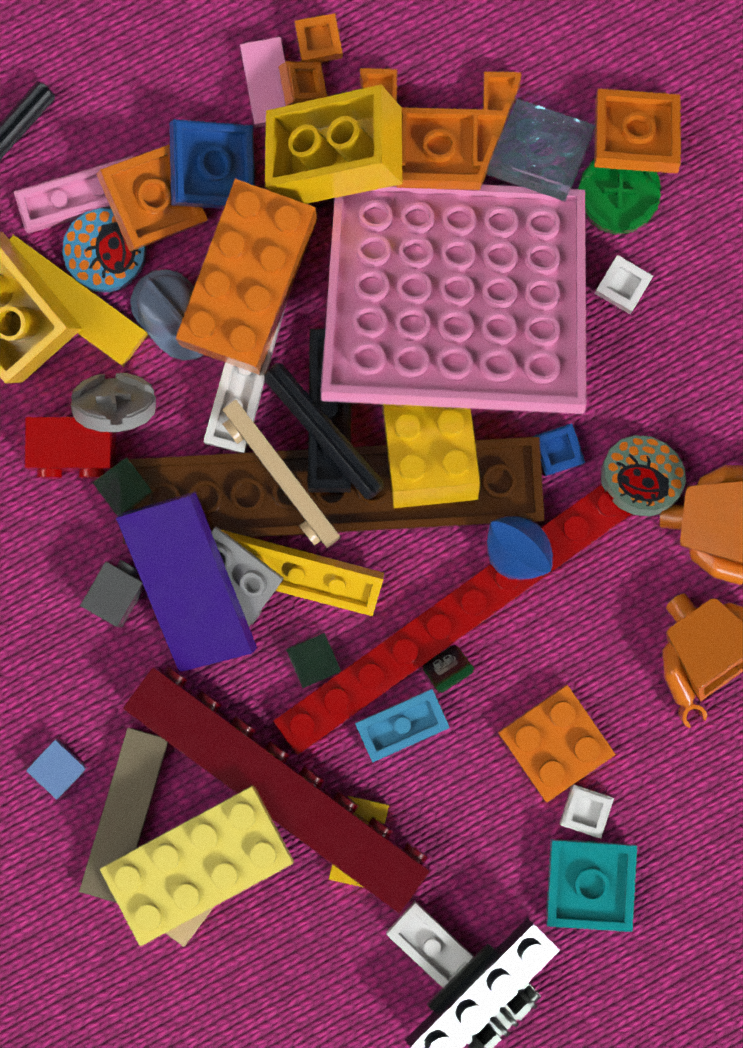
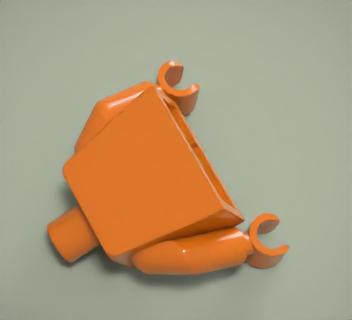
(712, 523)
(701, 650)

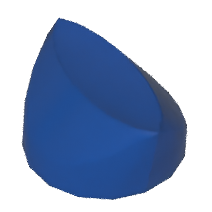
(519, 548)

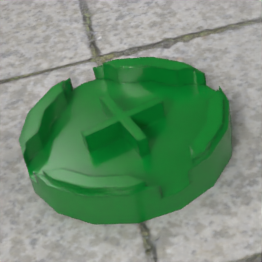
(619, 198)

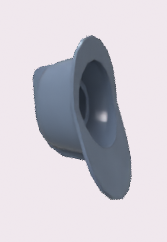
(159, 307)

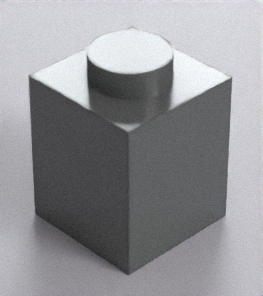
(114, 593)

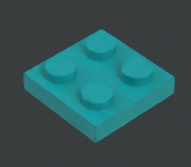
(591, 885)

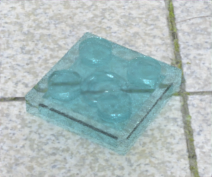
(541, 150)

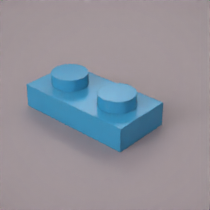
(402, 725)

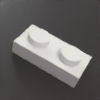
(429, 944)

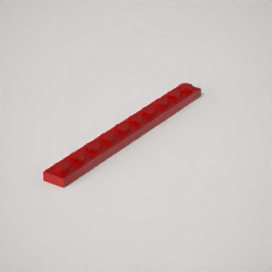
(439, 627)

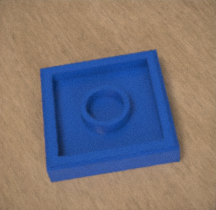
(208, 160)

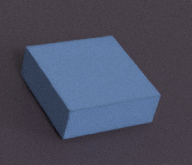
(56, 769)

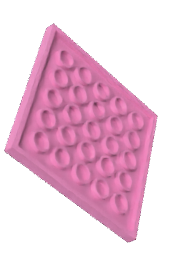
(457, 299)

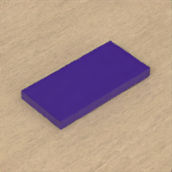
(187, 582)

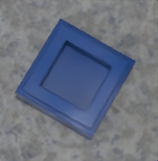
(559, 450)

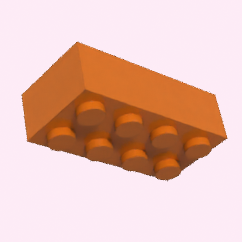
(247, 276)

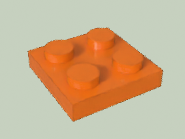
(637, 131)
(142, 199)
(556, 743)

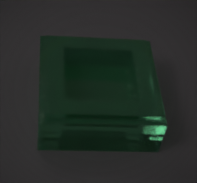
(122, 487)
(313, 660)

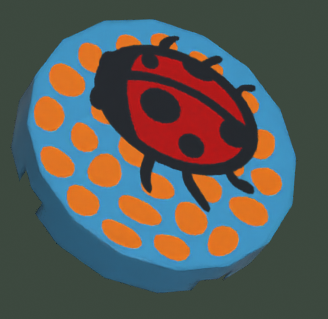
(98, 252)

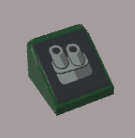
(447, 668)

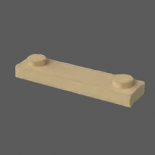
(243, 428)

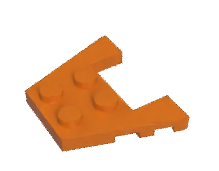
(450, 145)

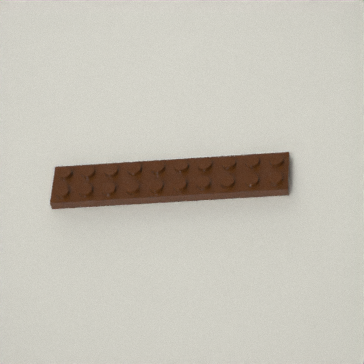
(247, 500)

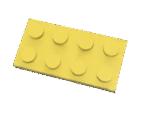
(197, 865)

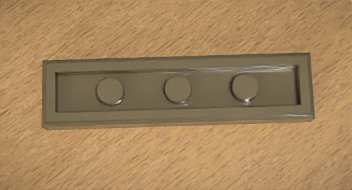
(125, 807)

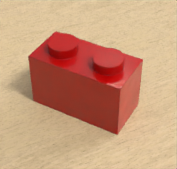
(67, 446)

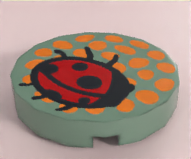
(643, 475)

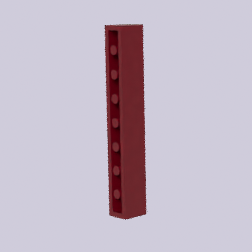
(290, 795)

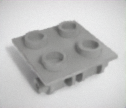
(250, 577)

